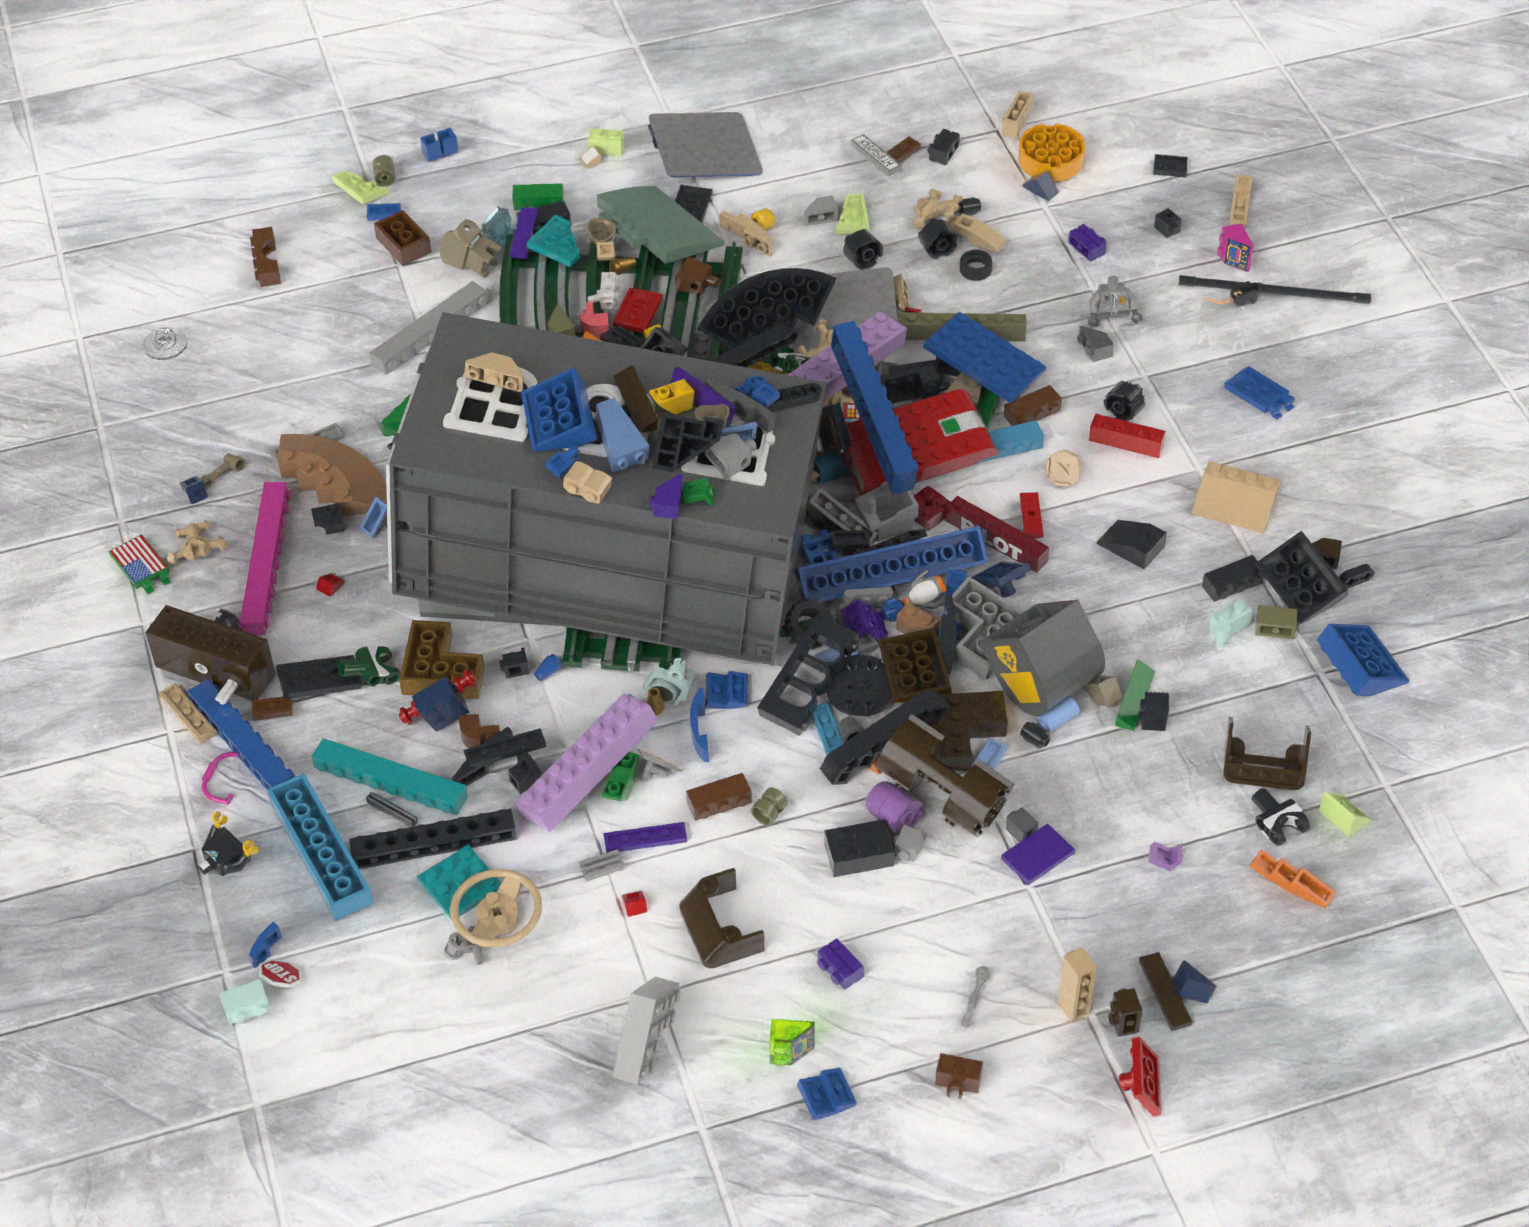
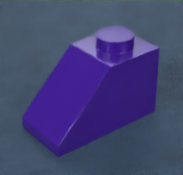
(667, 498)

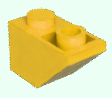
(674, 397)

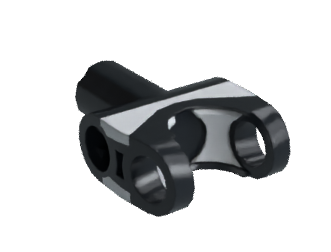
(1277, 815)

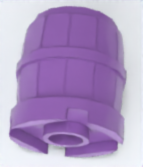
(894, 806)

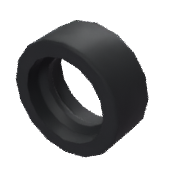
(976, 274)

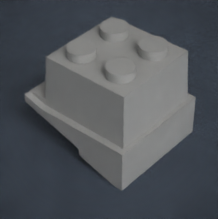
(888, 512)

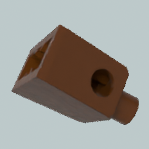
(695, 277)

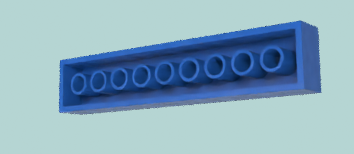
(874, 407)
(892, 564)

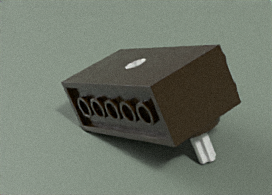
(211, 651)

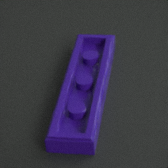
(523, 232)
(702, 394)
(645, 837)

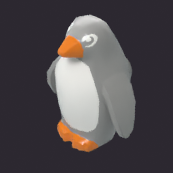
(923, 591)

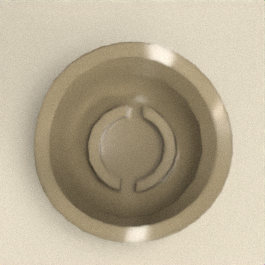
(600, 230)
(713, 411)

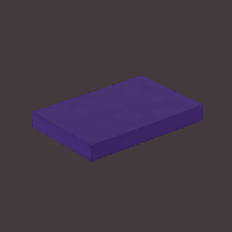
(1037, 854)

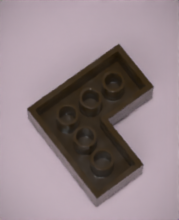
(966, 718)

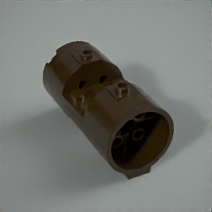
(914, 756)

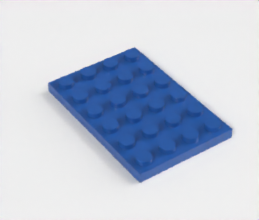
(985, 357)

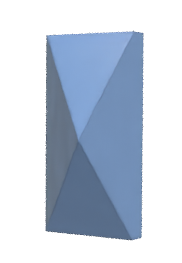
(744, 431)
(374, 517)

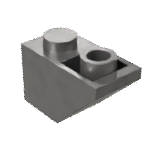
(1096, 343)

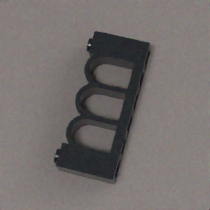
(797, 717)

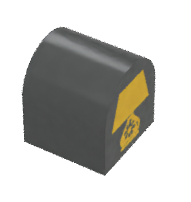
(1045, 655)

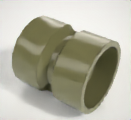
(384, 170)
(769, 806)

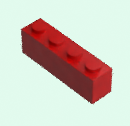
(1127, 435)

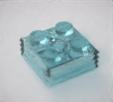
(498, 226)

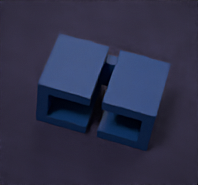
(445, 145)

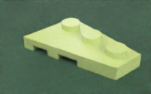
(854, 215)

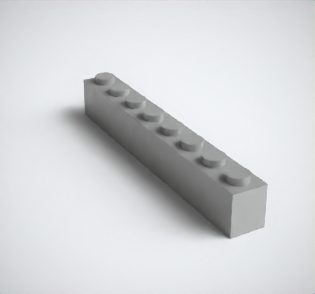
(421, 332)

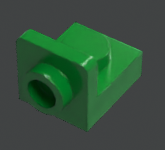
(698, 491)

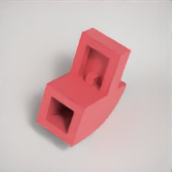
(593, 323)

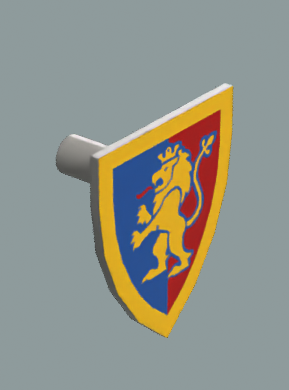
(651, 767)

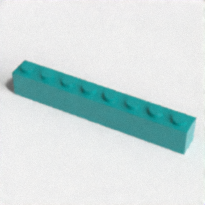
(389, 776)

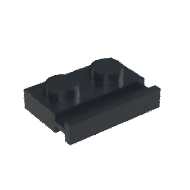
(1170, 165)
(622, 337)

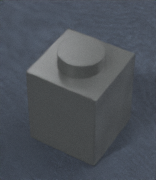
(1021, 824)

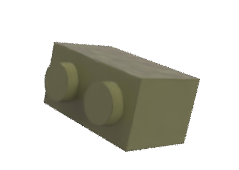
(1276, 622)

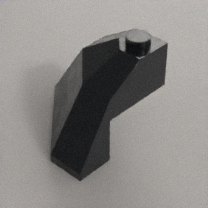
(684, 439)

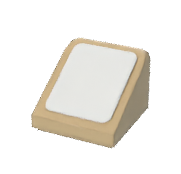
(590, 157)

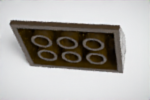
(914, 664)

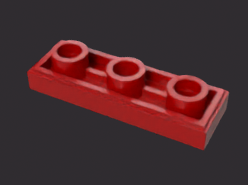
(1031, 514)

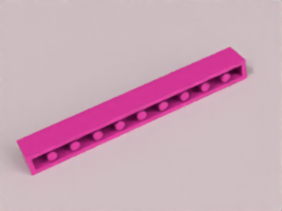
(264, 558)

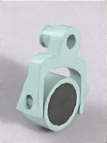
(670, 681)

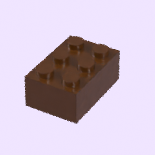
(402, 237)

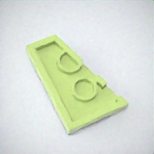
(358, 188)

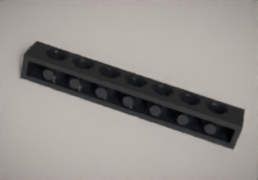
(398, 845)

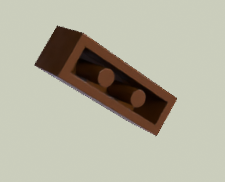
(1033, 406)
(718, 796)

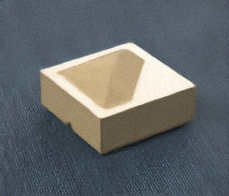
(605, 251)

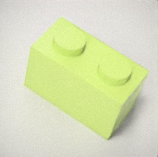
(607, 141)

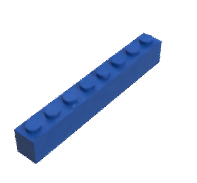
(240, 736)

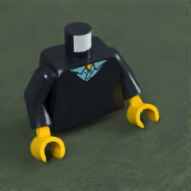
(223, 850)

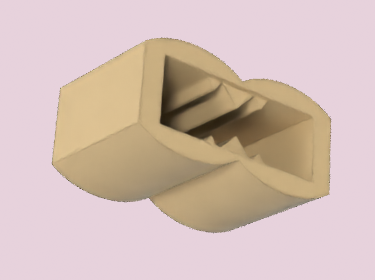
(587, 482)

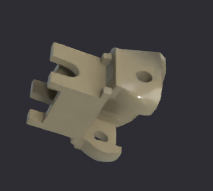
(460, 253)

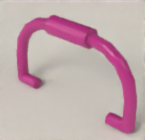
(208, 774)

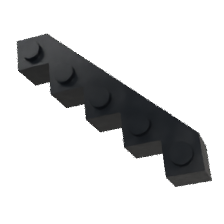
(868, 744)

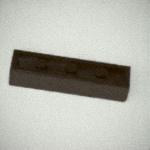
(636, 400)

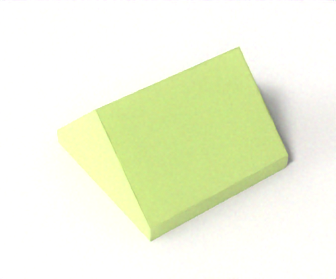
(1342, 813)

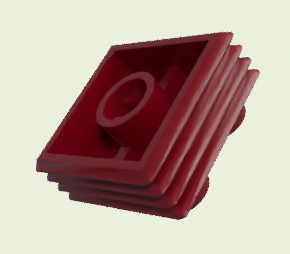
(931, 507)

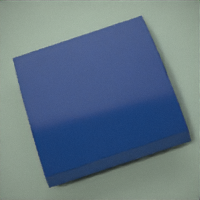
(727, 690)
(826, 1093)

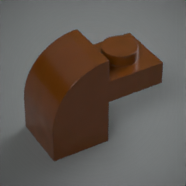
(473, 733)

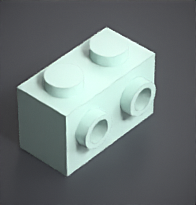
(244, 1002)

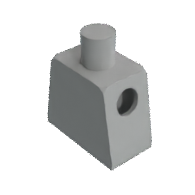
(731, 454)

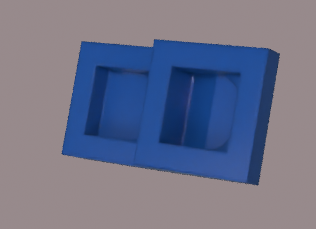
(260, 949)

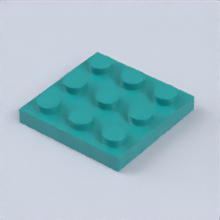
(447, 875)

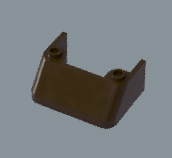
(1264, 770)
(716, 944)

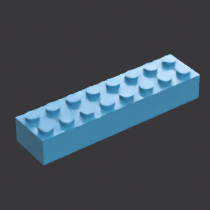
(320, 847)

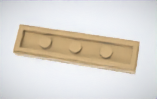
(188, 713)

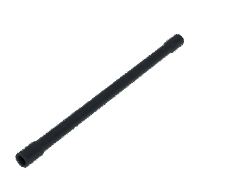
(1276, 289)

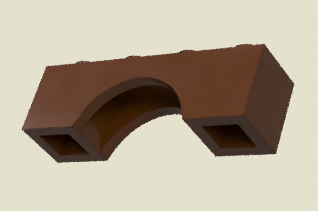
(264, 244)

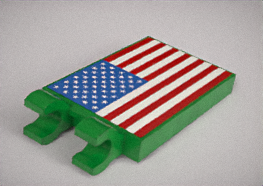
(140, 563)

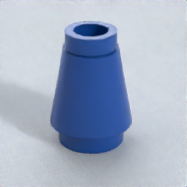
(549, 666)

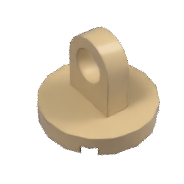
(1063, 468)

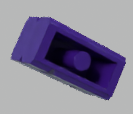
(1087, 242)
(840, 964)

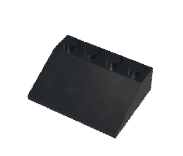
(1302, 577)

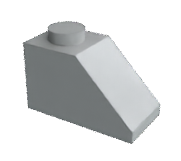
(821, 211)

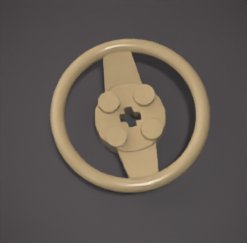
(498, 911)

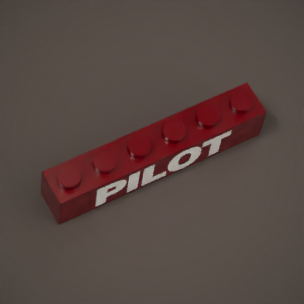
(998, 533)

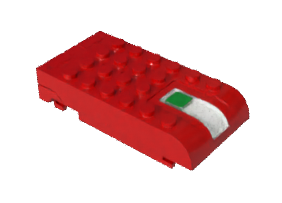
(942, 434)

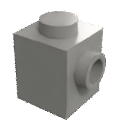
(908, 843)

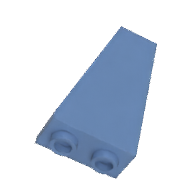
(619, 436)

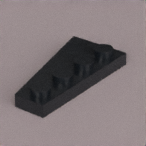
(908, 536)

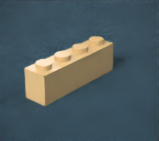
(1077, 984)

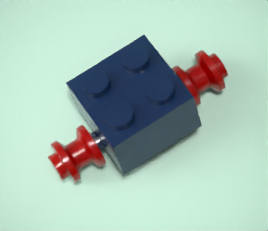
(440, 702)

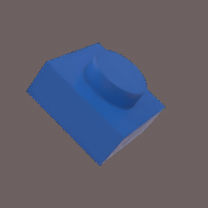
(765, 395)

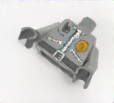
(1112, 300)

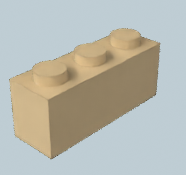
(1017, 114)

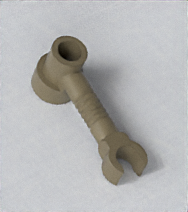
(230, 461)

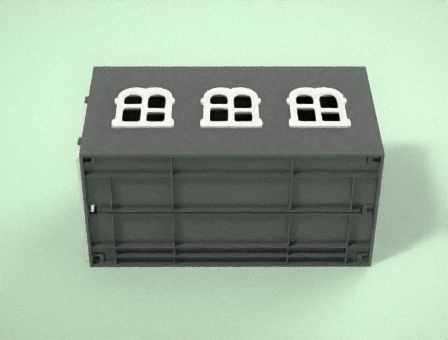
(499, 534)

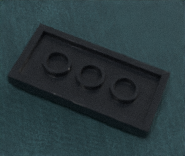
(315, 677)

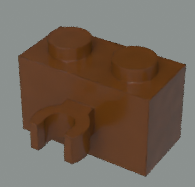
(958, 1074)

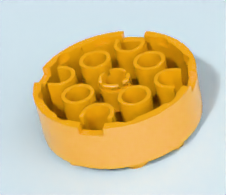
(1052, 149)

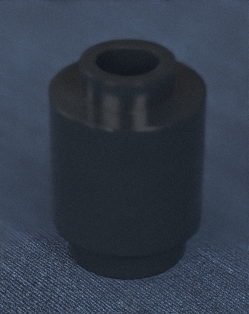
(969, 206)
(1035, 735)

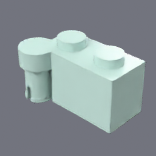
(1230, 621)

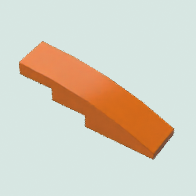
(1295, 881)

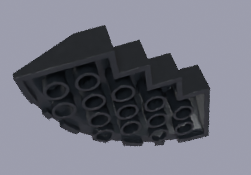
(766, 302)

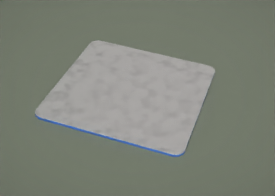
(705, 144)
(853, 298)

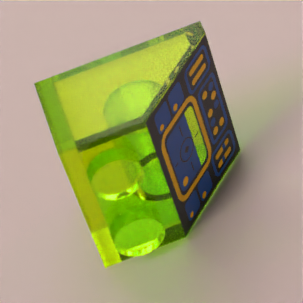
(790, 1040)

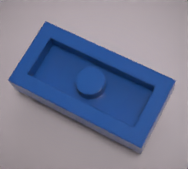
(381, 211)

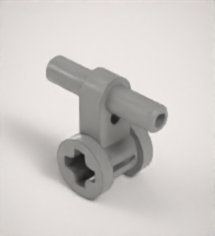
(462, 946)

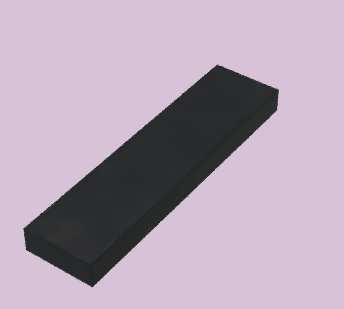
(504, 748)

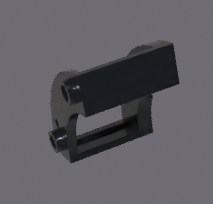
(826, 435)

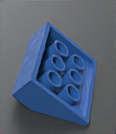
(559, 412)
(1361, 659)

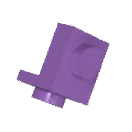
(1164, 856)

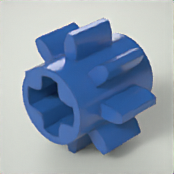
(891, 609)

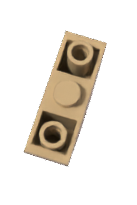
(495, 370)

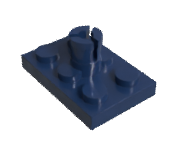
(1002, 576)

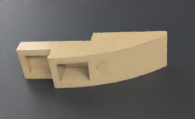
(749, 230)
(977, 232)

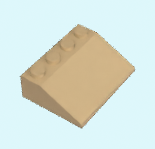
(1236, 497)

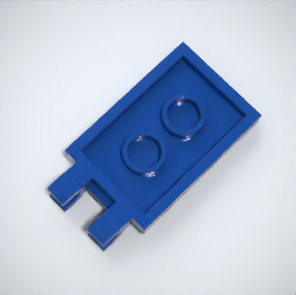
(1260, 392)

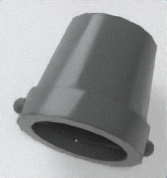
(849, 728)

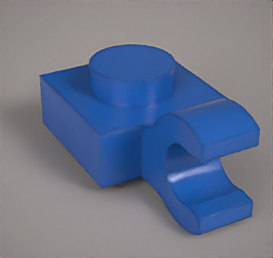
(561, 463)

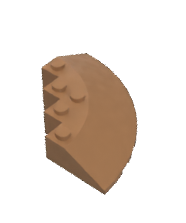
(332, 470)

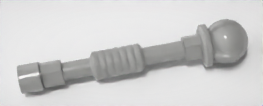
(981, 976)

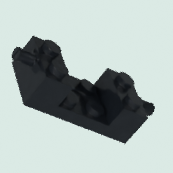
(917, 383)

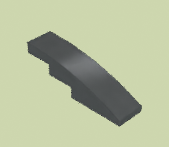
(746, 407)

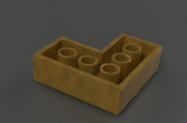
(430, 659)

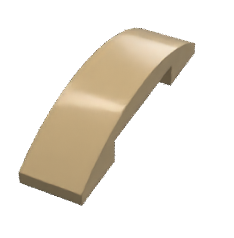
(1240, 199)

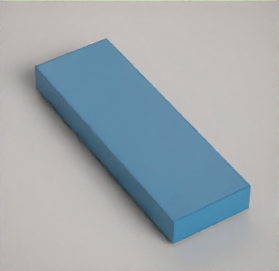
(827, 728)

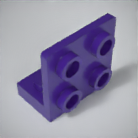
(864, 619)

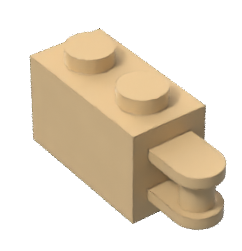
(901, 293)

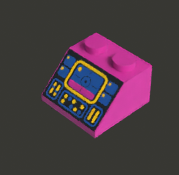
(1235, 247)

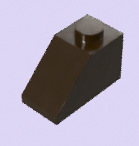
(1329, 550)

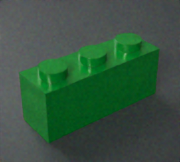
(536, 195)

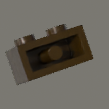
(1125, 1012)

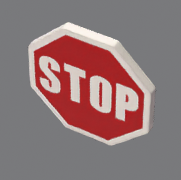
(280, 973)

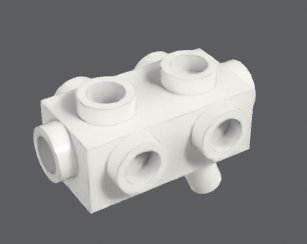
(607, 295)

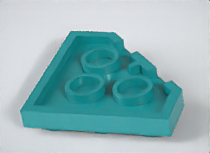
(556, 241)

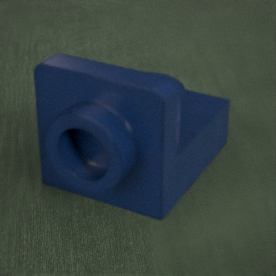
(194, 489)

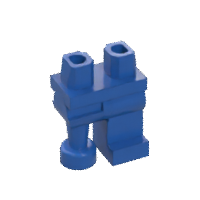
(817, 549)

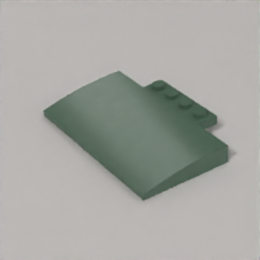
(655, 220)

